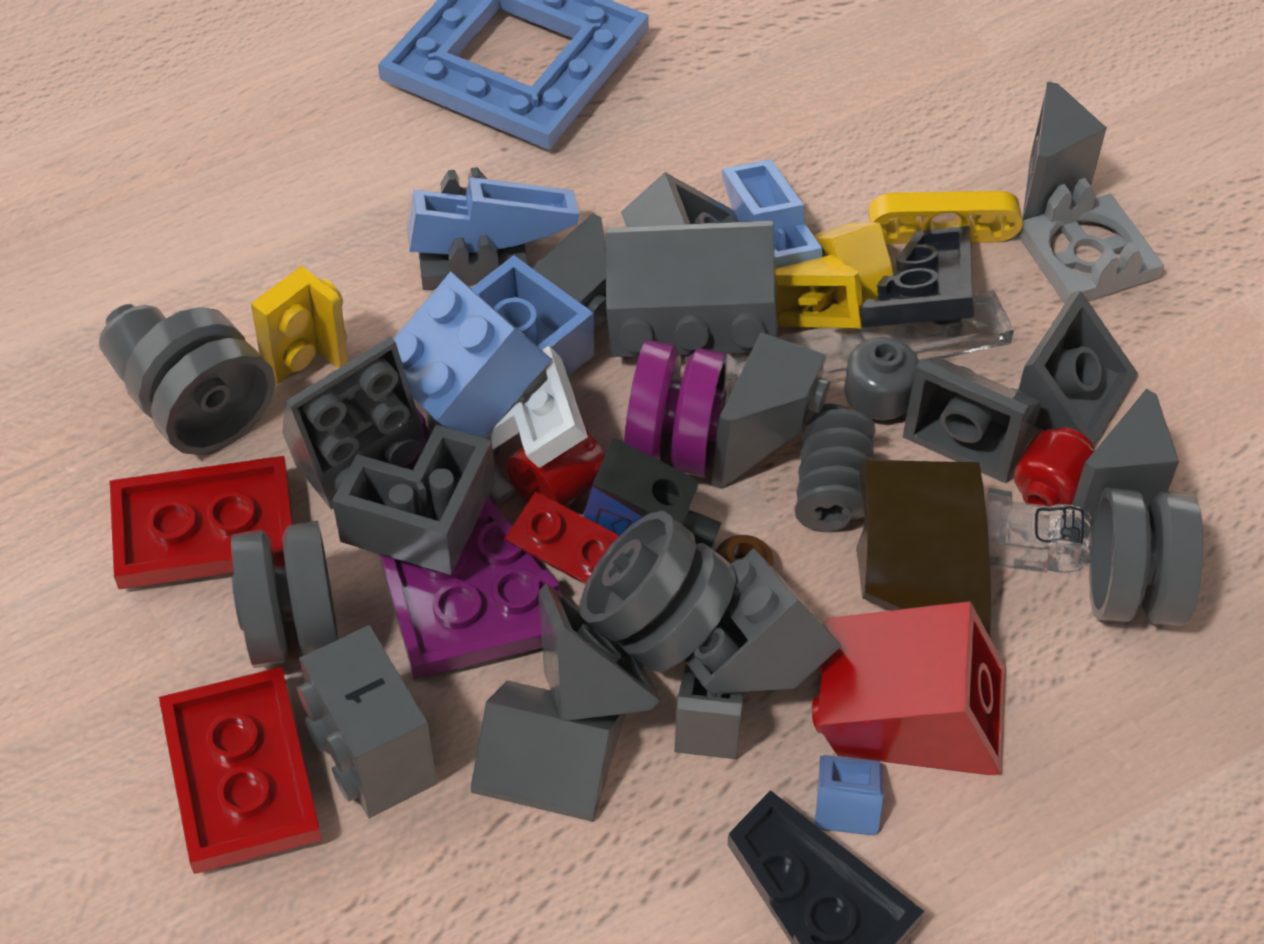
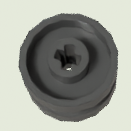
(199, 380)
(1146, 556)
(658, 591)
(277, 595)

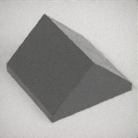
(1063, 148)
(1077, 371)
(1131, 457)
(585, 668)
(539, 759)

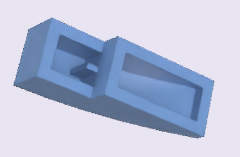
(763, 194)
(494, 208)

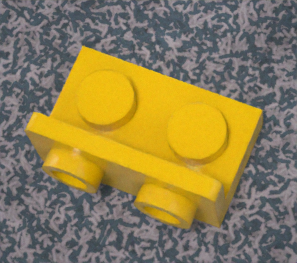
(299, 321)

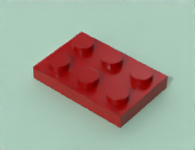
(184, 519)
(238, 770)

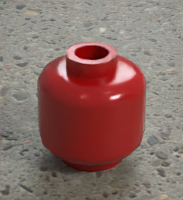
(1052, 466)

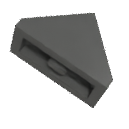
(706, 721)

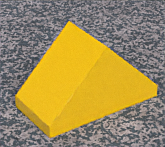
(861, 248)
(819, 294)

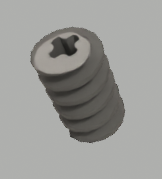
(830, 467)

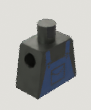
(638, 484)

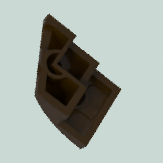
(924, 535)

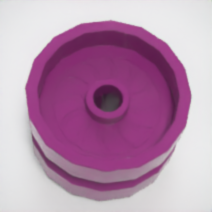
(685, 409)

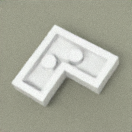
(543, 416)

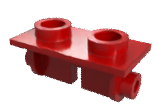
(560, 537)

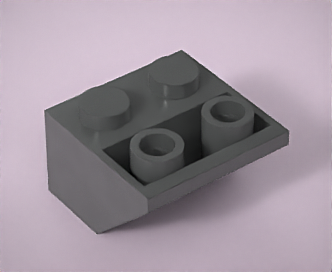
(763, 637)

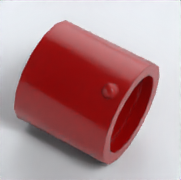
(560, 479)

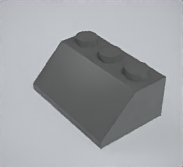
(691, 286)

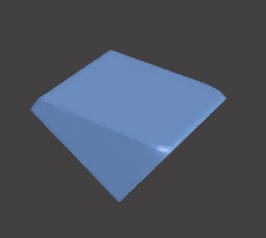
(849, 795)

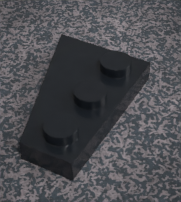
(929, 282)
(815, 883)

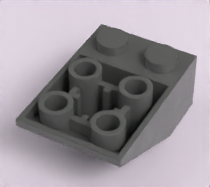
(352, 412)

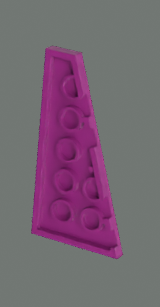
(476, 612)

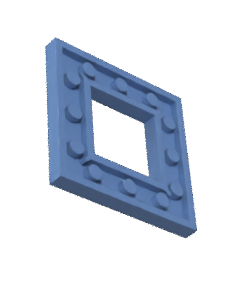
(430, 66)

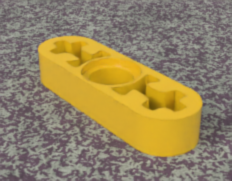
(981, 204)

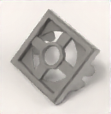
(1108, 274)

